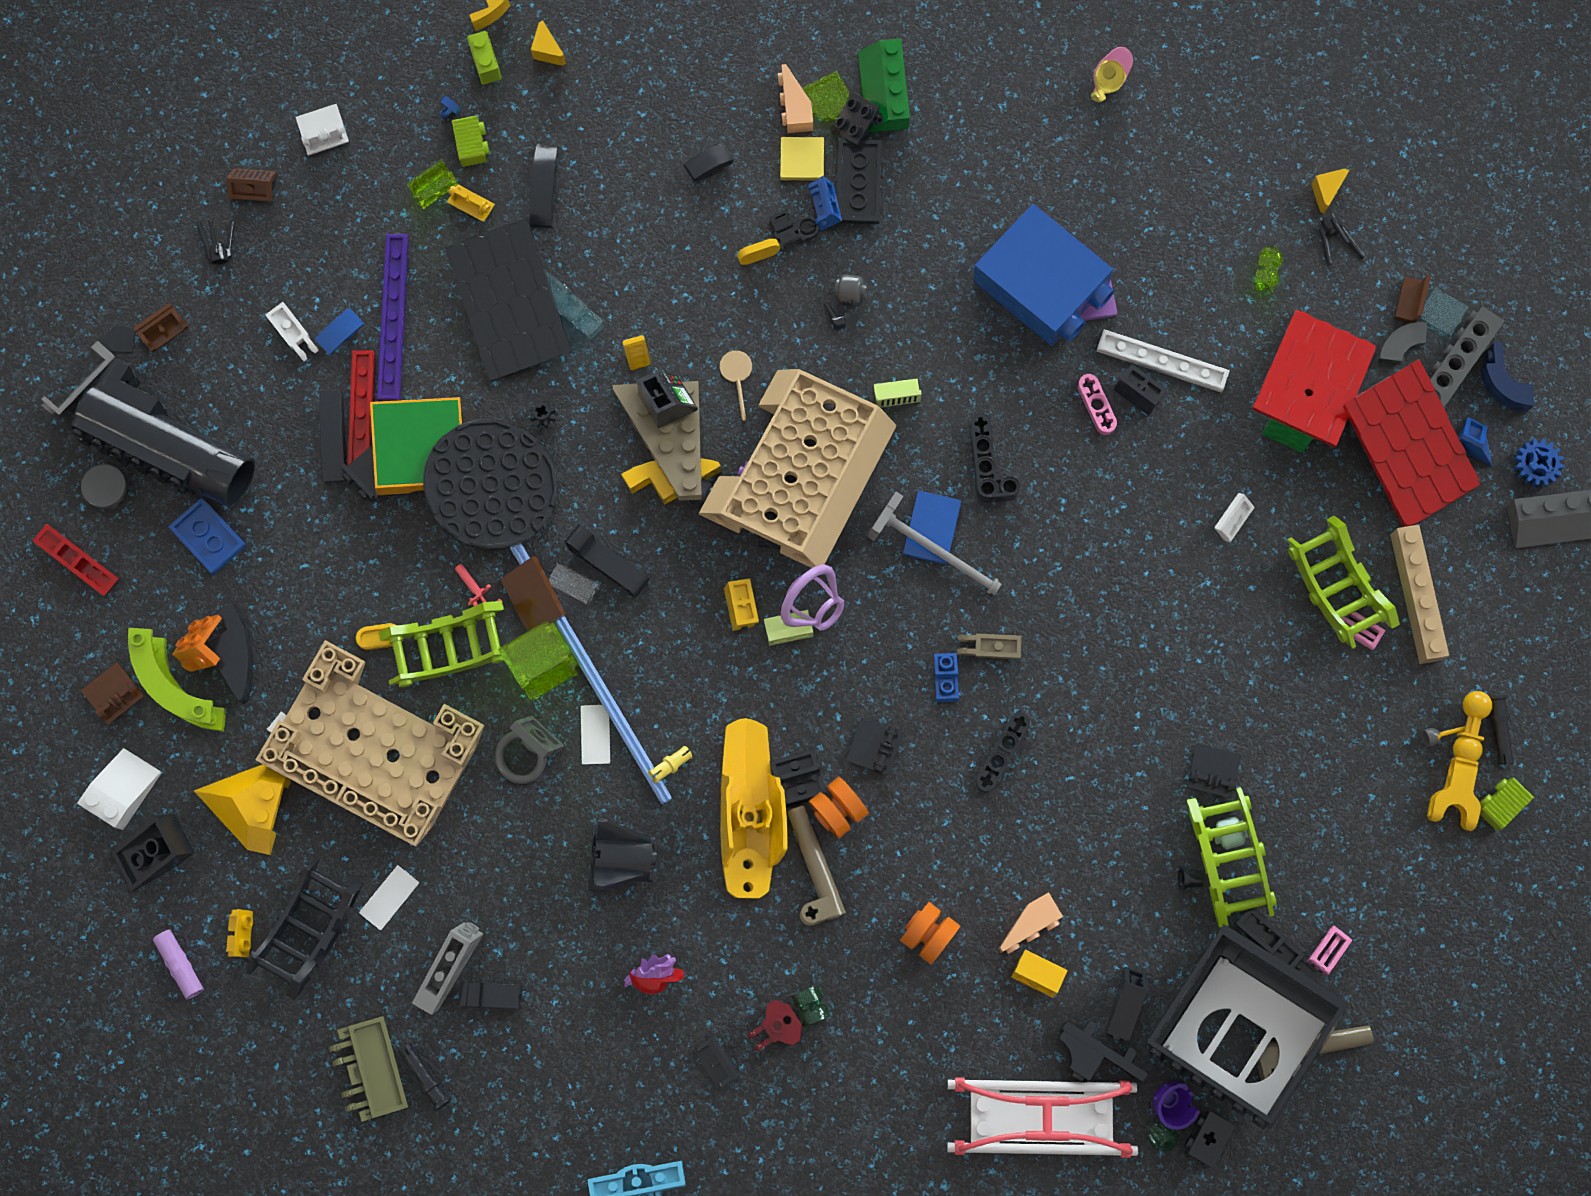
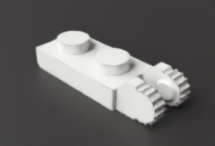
(290, 329)

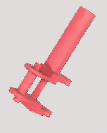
(471, 584)

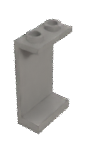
(106, 355)

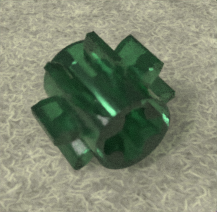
(1162, 1137)

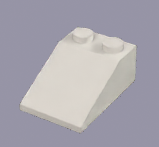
(120, 789)

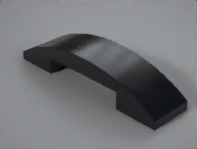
(543, 185)

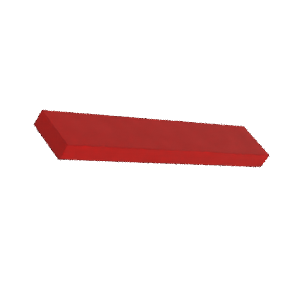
(360, 397)

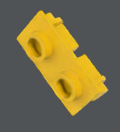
(470, 202)
(240, 922)

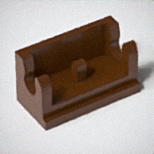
(160, 327)

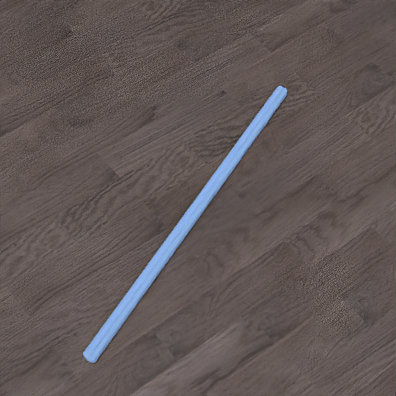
(604, 695)

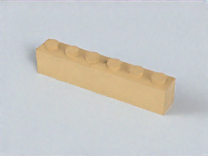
(1419, 594)

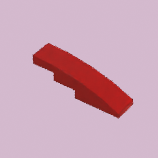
(75, 559)

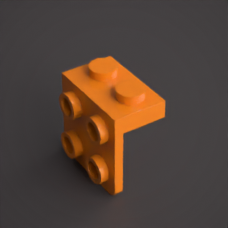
(191, 648)

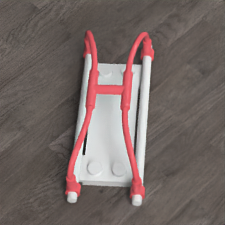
(1042, 1117)

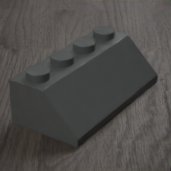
(1550, 519)

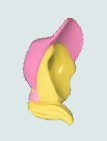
(1111, 73)

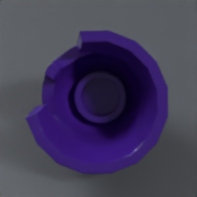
(1172, 1105)

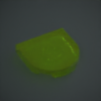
(827, 96)

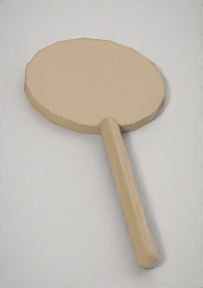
(736, 367)

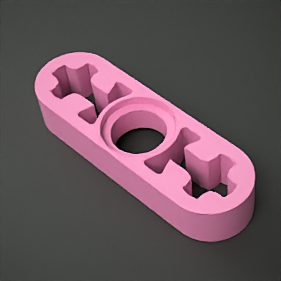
(1109, 416)

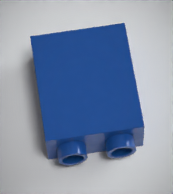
(1044, 276)

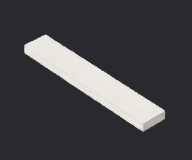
(1163, 360)

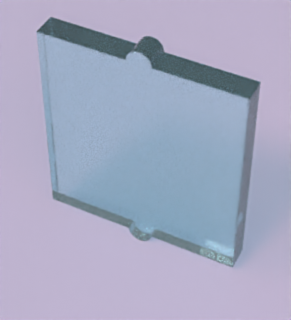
(1443, 312)

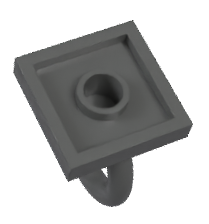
(534, 738)

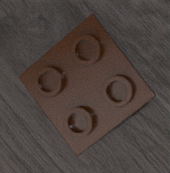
(112, 693)

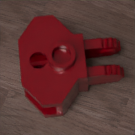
(776, 1027)

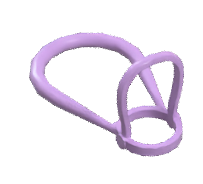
(797, 586)

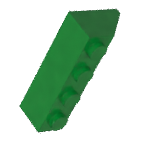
(885, 83)

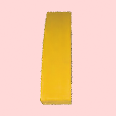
(650, 473)

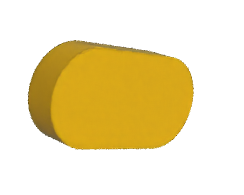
(758, 251)
(369, 638)

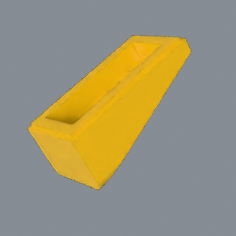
(636, 352)

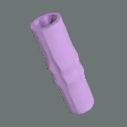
(178, 964)

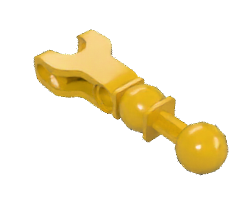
(1463, 767)

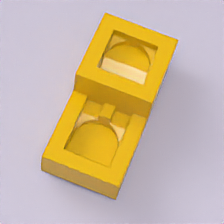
(485, 17)

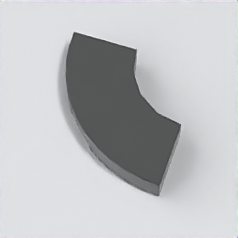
(1402, 340)

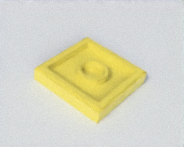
(802, 158)

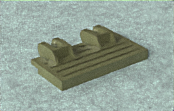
(374, 1069)

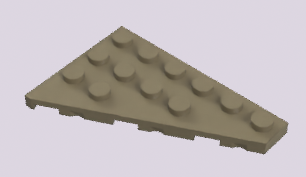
(672, 445)

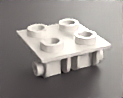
(322, 129)

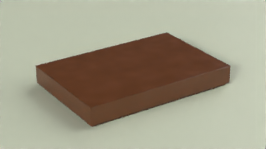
(532, 594)

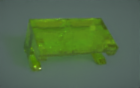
(431, 184)

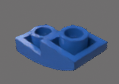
(339, 330)
(946, 677)

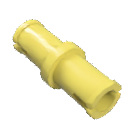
(670, 764)

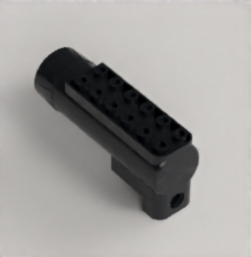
(140, 433)

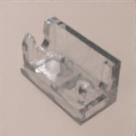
(573, 583)

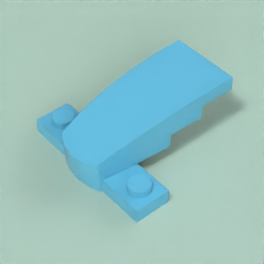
(639, 1180)

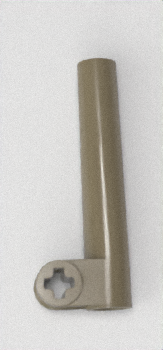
(829, 902)
(1337, 1041)

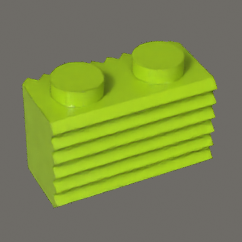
(484, 57)
(469, 140)
(1504, 803)

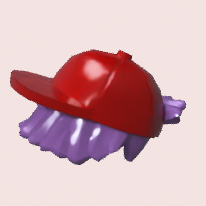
(654, 974)

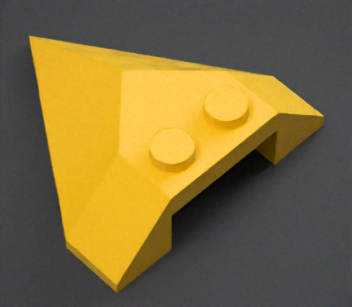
(248, 805)

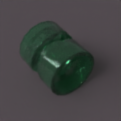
(807, 998)

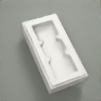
(1234, 517)

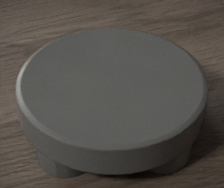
(104, 486)

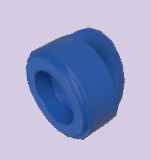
(449, 106)

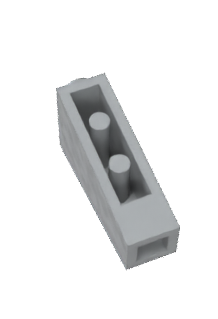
(447, 967)

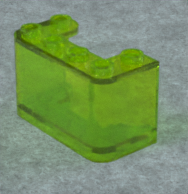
(539, 660)

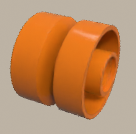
(833, 813)
(924, 929)

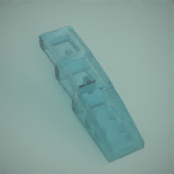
(575, 310)

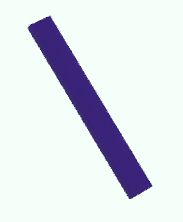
(393, 317)

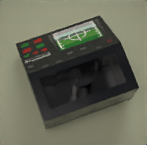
(665, 397)

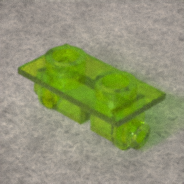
(1269, 277)

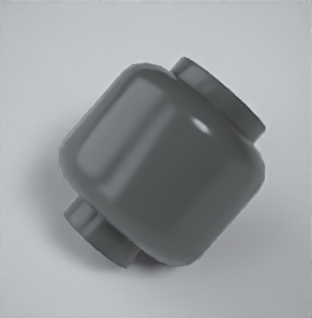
(850, 289)

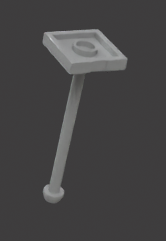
(888, 518)

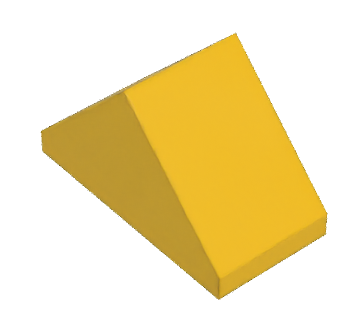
(545, 47)
(1326, 186)

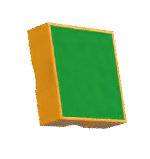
(405, 437)

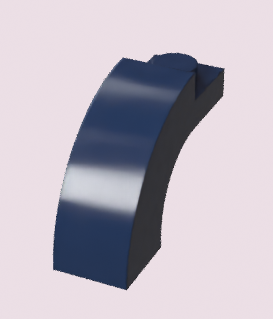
(1501, 385)

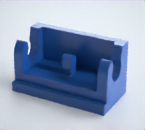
(825, 203)

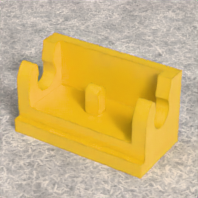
(741, 604)
(1039, 973)

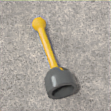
(1432, 736)

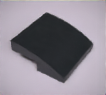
(799, 777)

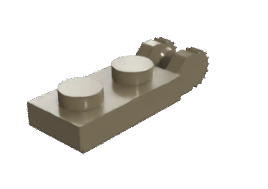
(992, 646)

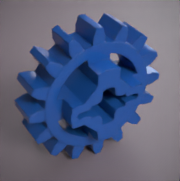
(1538, 452)

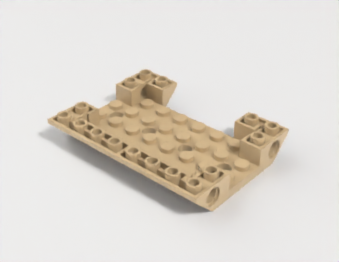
(827, 475)
(358, 771)

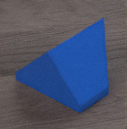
(1475, 441)

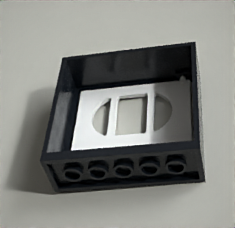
(1283, 1020)

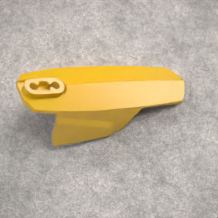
(751, 810)

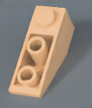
(797, 104)
(1034, 917)

